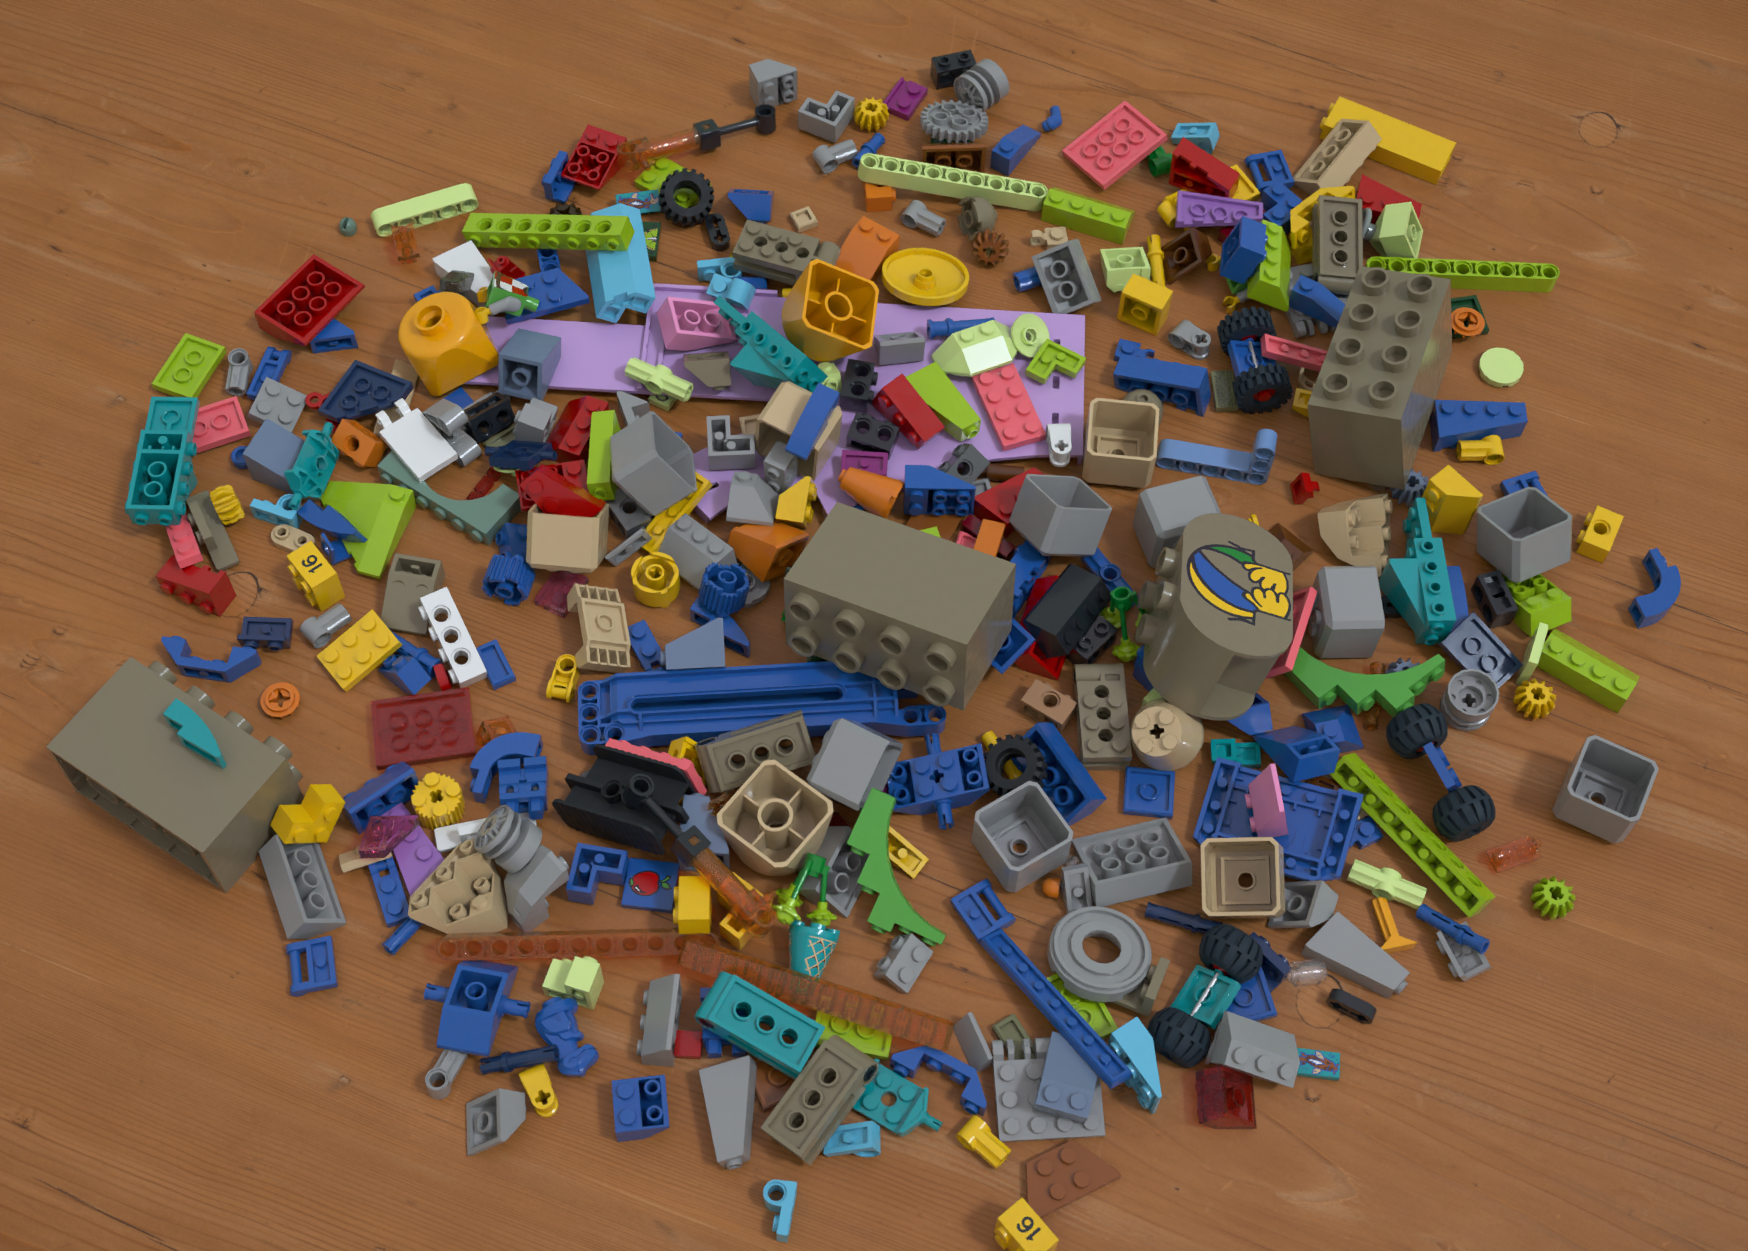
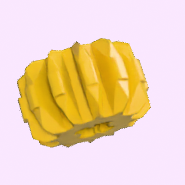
(871, 114)
(227, 504)
(1534, 699)

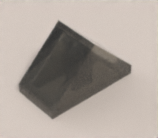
(457, 282)

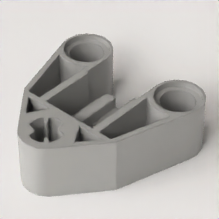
(447, 420)

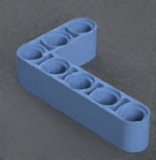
(1221, 462)

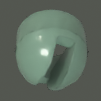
(351, 227)

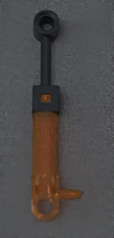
(704, 135)
(694, 850)

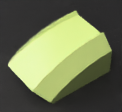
(1121, 264)

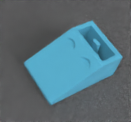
(1136, 1049)

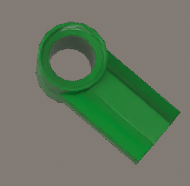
(1159, 162)

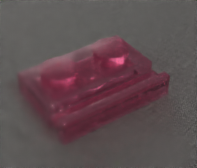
(555, 591)

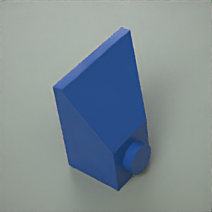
(754, 204)
(1014, 646)
(1256, 719)
(1337, 725)

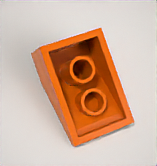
(867, 249)

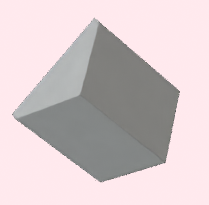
(899, 347)

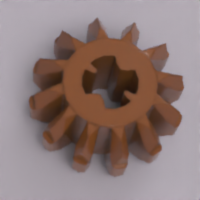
(982, 249)

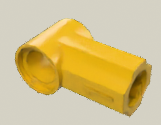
(1487, 449)
(978, 1137)

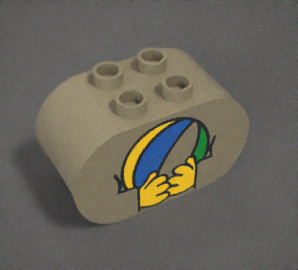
(1216, 616)

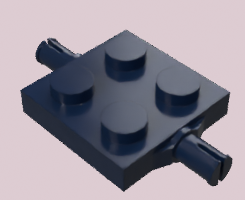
(520, 454)

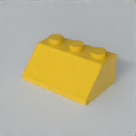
(1450, 502)

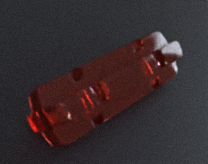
(484, 484)

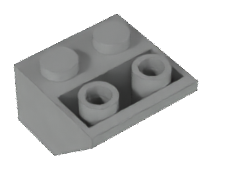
(772, 82)

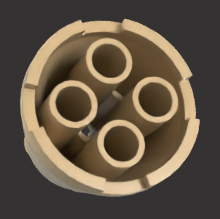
(1176, 746)

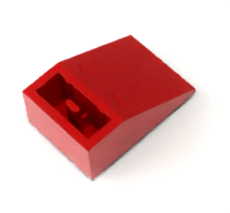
(594, 158)
(574, 471)

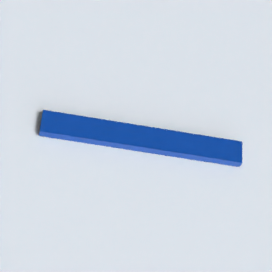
(1056, 1008)

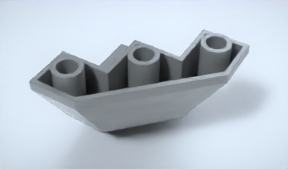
(530, 887)

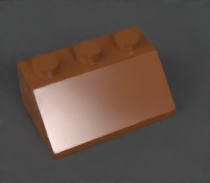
(962, 155)

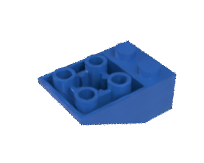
(936, 492)
(1300, 752)

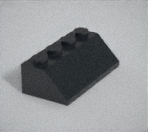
(1067, 610)

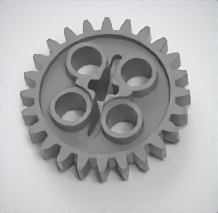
(954, 121)

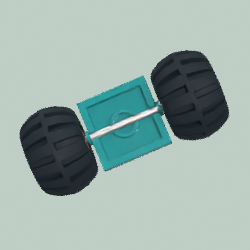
(1231, 961)

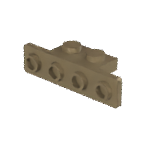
(211, 531)

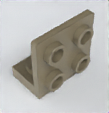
(1145, 996)

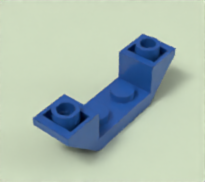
(240, 661)
(909, 1061)

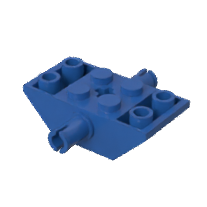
(960, 778)
(475, 1005)

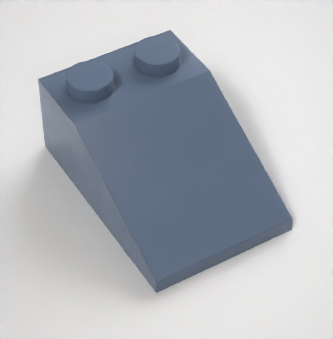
(1065, 1082)

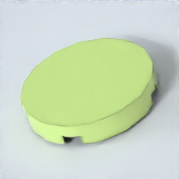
(1500, 367)

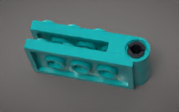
(733, 994)

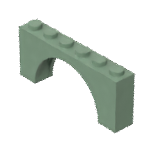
(477, 517)

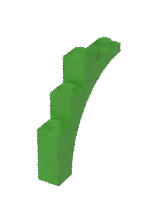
(1360, 691)
(891, 907)

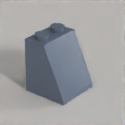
(528, 364)
(271, 454)
(696, 649)
(697, 809)

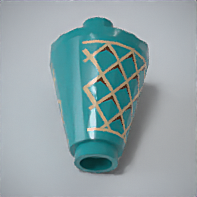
(811, 947)

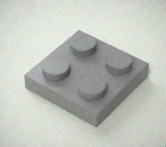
(277, 404)

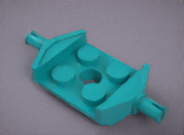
(305, 477)
(908, 1110)

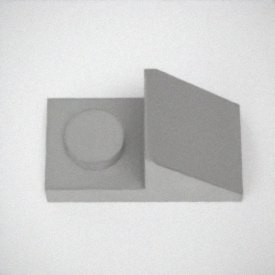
(631, 407)
(1076, 887)

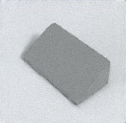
(628, 546)
(973, 1043)

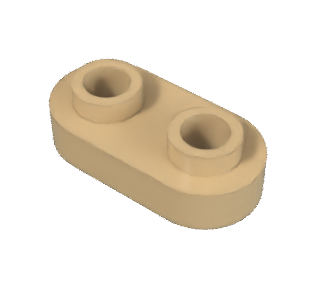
(292, 538)

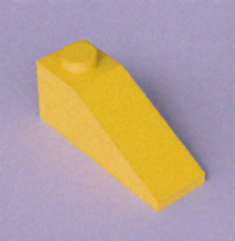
(904, 854)

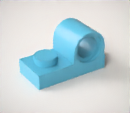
(1201, 134)
(721, 266)
(731, 290)
(278, 513)
(856, 1138)
(784, 1206)

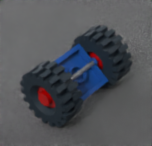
(1259, 380)

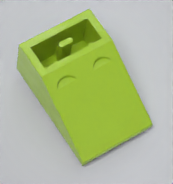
(1539, 602)

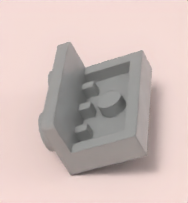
(1464, 960)
(903, 962)

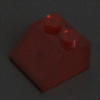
(1225, 1099)

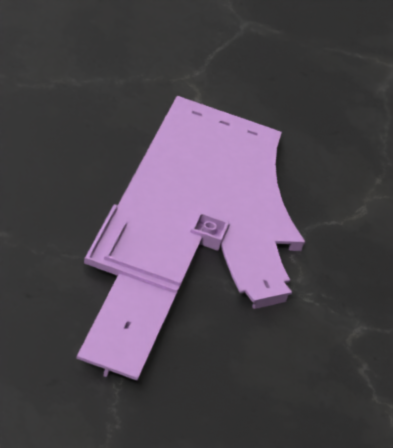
(599, 352)

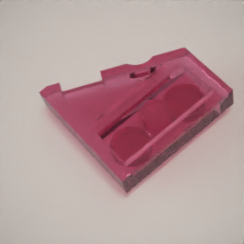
(385, 834)

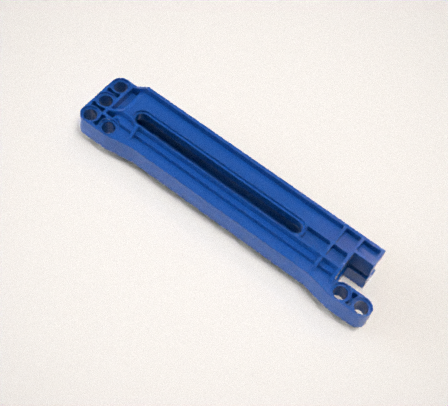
(711, 701)

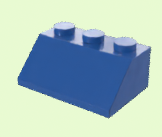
(380, 795)

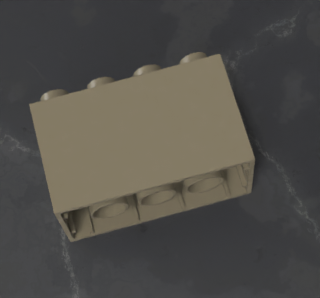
(1381, 377)
(899, 605)
(140, 773)

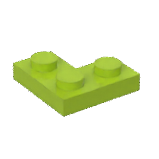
(1052, 357)

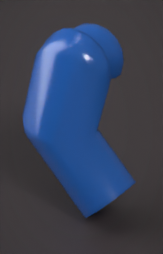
(1054, 120)

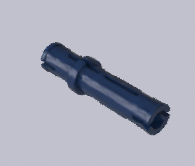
(1180, 919)
(509, 1061)

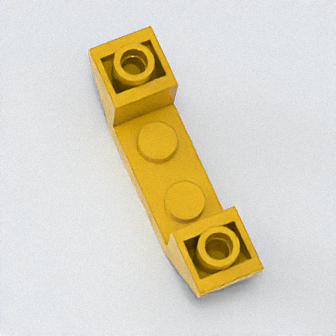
(1302, 213)

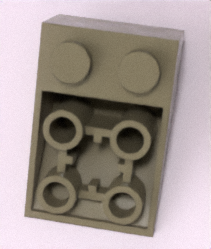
(406, 583)

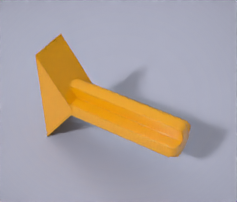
(1393, 941)

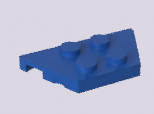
(554, 294)

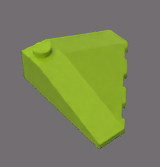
(378, 513)

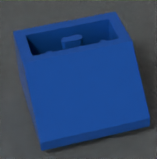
(640, 1107)

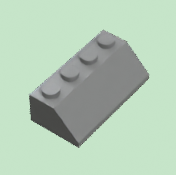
(301, 888)

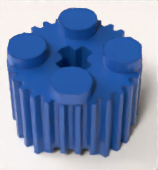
(508, 579)
(724, 588)

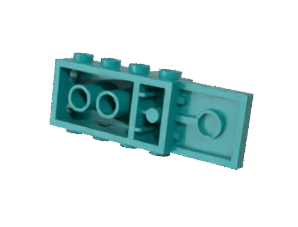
(767, 355)
(163, 463)
(1420, 580)

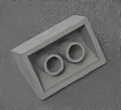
(1066, 277)
(694, 549)
(843, 873)
(660, 1021)
(1256, 1050)

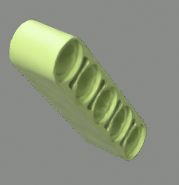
(425, 209)

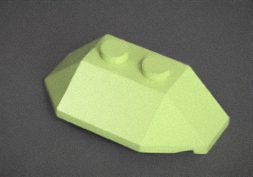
(976, 349)

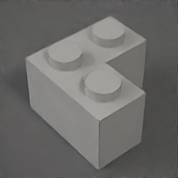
(827, 119)
(535, 421)
(728, 450)

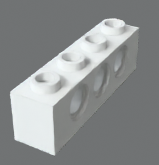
(442, 602)

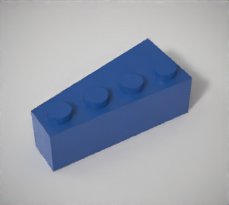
(1170, 381)
(1474, 420)
(1029, 567)

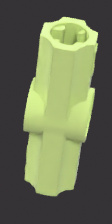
(659, 379)
(1386, 884)

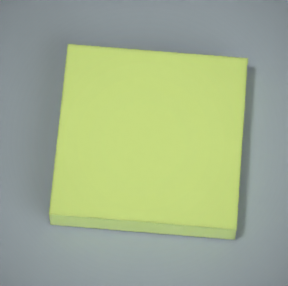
(1532, 653)

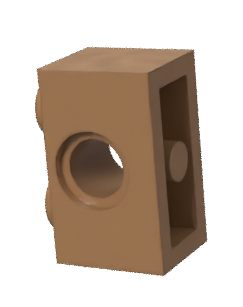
(1041, 693)

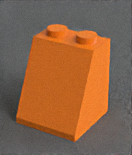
(767, 548)

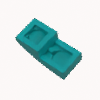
(1245, 753)

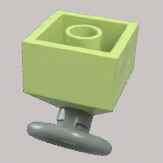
(1395, 232)

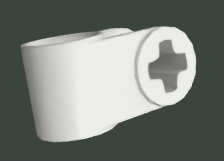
(1059, 443)

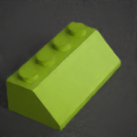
(1087, 215)
(1272, 276)
(1587, 670)

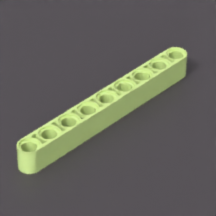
(951, 181)

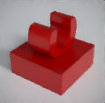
(1303, 488)

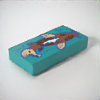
(645, 201)
(1319, 1064)

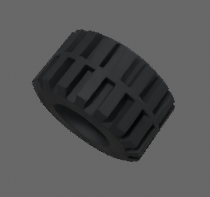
(692, 181)
(1006, 750)

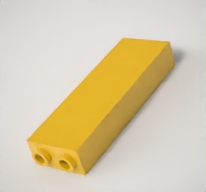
(1401, 144)

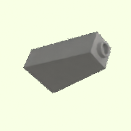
(1356, 957)
(730, 1108)

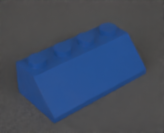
(1067, 780)

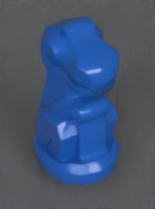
(559, 1026)

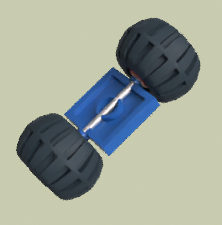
(1463, 810)

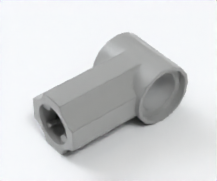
(830, 157)
(918, 216)
(238, 373)
(320, 629)
(446, 1070)

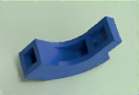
(1667, 583)
(504, 747)

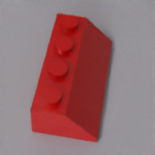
(1033, 658)

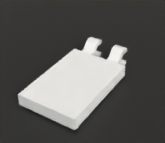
(415, 441)

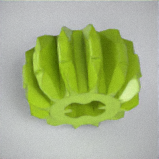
(1554, 907)

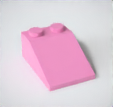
(693, 324)
(1267, 804)

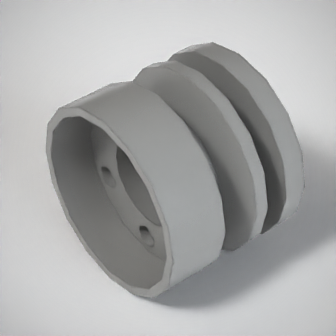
(982, 85)
(1469, 700)
(508, 839)

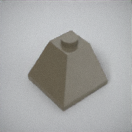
(710, 368)

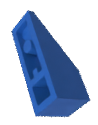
(1012, 149)
(1316, 301)

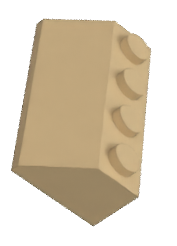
(1338, 156)

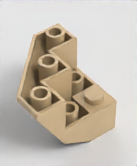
(1358, 530)
(462, 894)

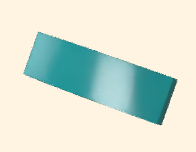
(194, 732)

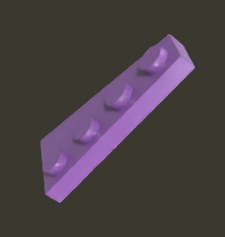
(1211, 210)
(415, 854)

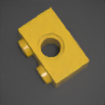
(1599, 534)

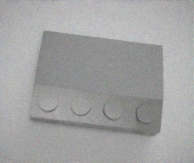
(1134, 862)

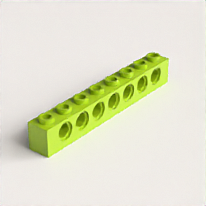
(549, 231)
(1413, 836)

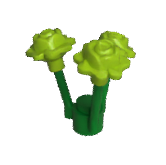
(1121, 601)
(789, 897)

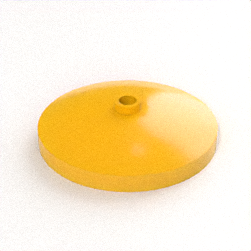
(925, 276)

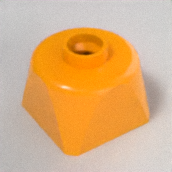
(830, 312)
(446, 341)

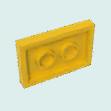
(359, 650)

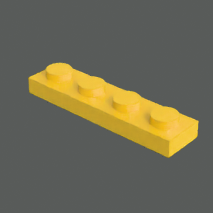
(661, 522)

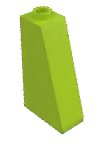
(946, 402)
(599, 475)

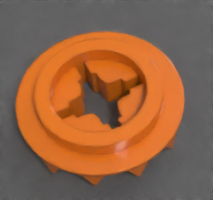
(1475, 322)
(271, 696)

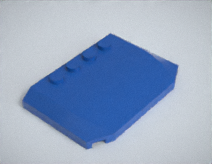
(1316, 818)

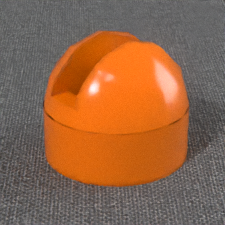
(1051, 887)

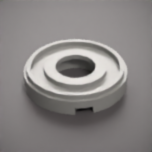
(1092, 979)

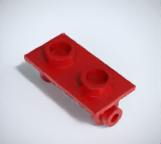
(507, 267)

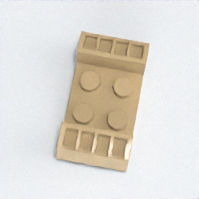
(602, 628)

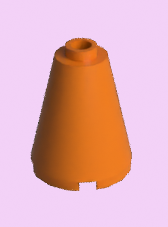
(871, 490)

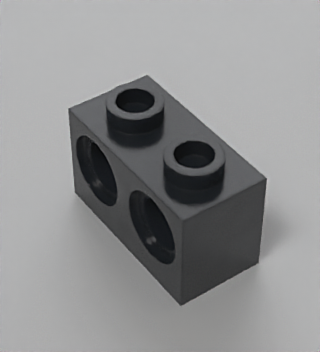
(949, 67)
(856, 385)
(486, 413)
(870, 441)
(1494, 599)
(1094, 642)

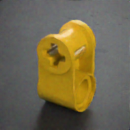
(563, 683)
(538, 1087)

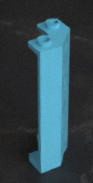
(621, 277)

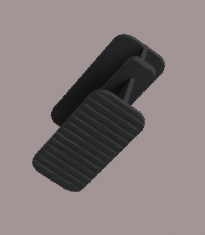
(599, 806)

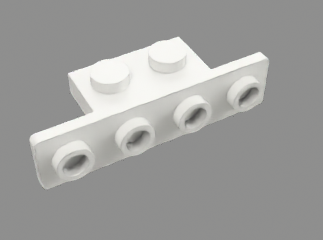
(451, 836)

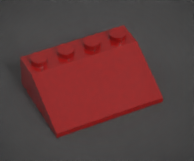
(307, 302)

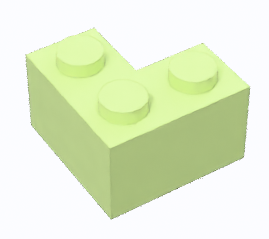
(575, 979)

